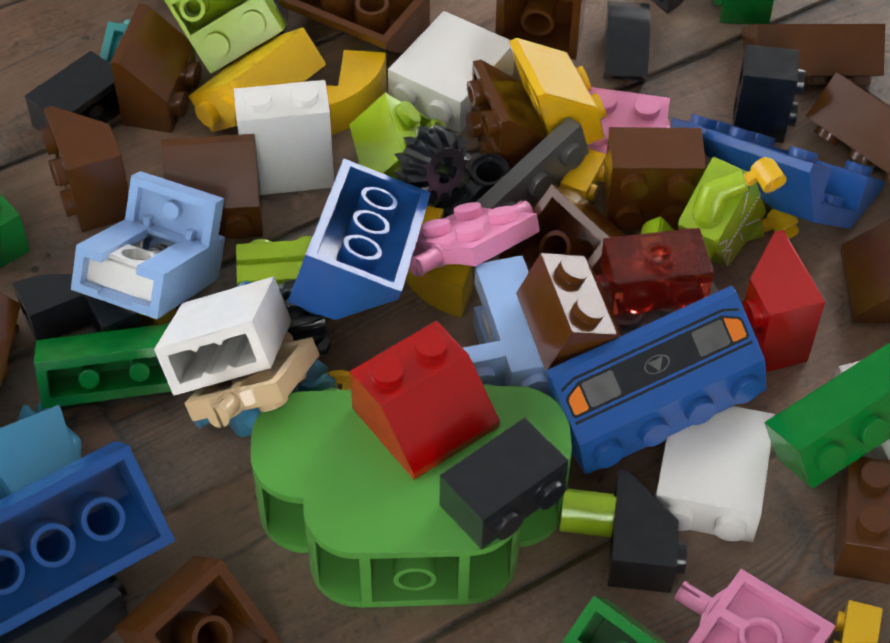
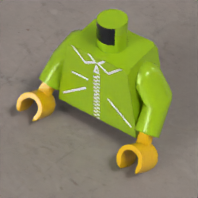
(731, 207)

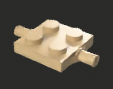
(260, 390)

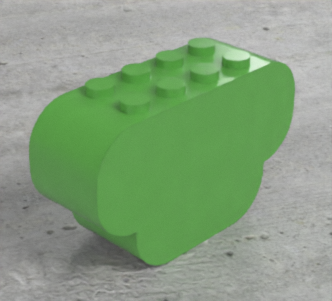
(365, 521)

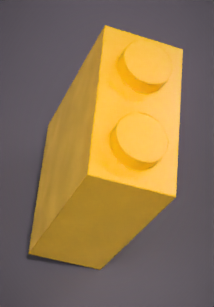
(276, 61)

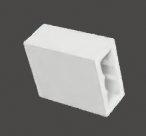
(439, 64)
(290, 134)
(223, 336)
(718, 474)

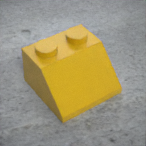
(558, 88)

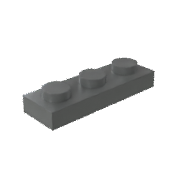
(540, 168)

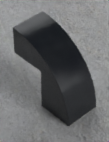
(627, 41)
(56, 310)

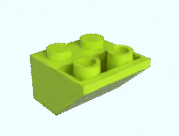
(226, 28)
(381, 130)

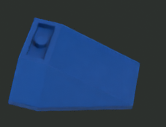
(812, 188)

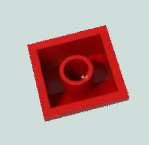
(783, 305)
(423, 399)

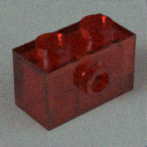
(655, 270)

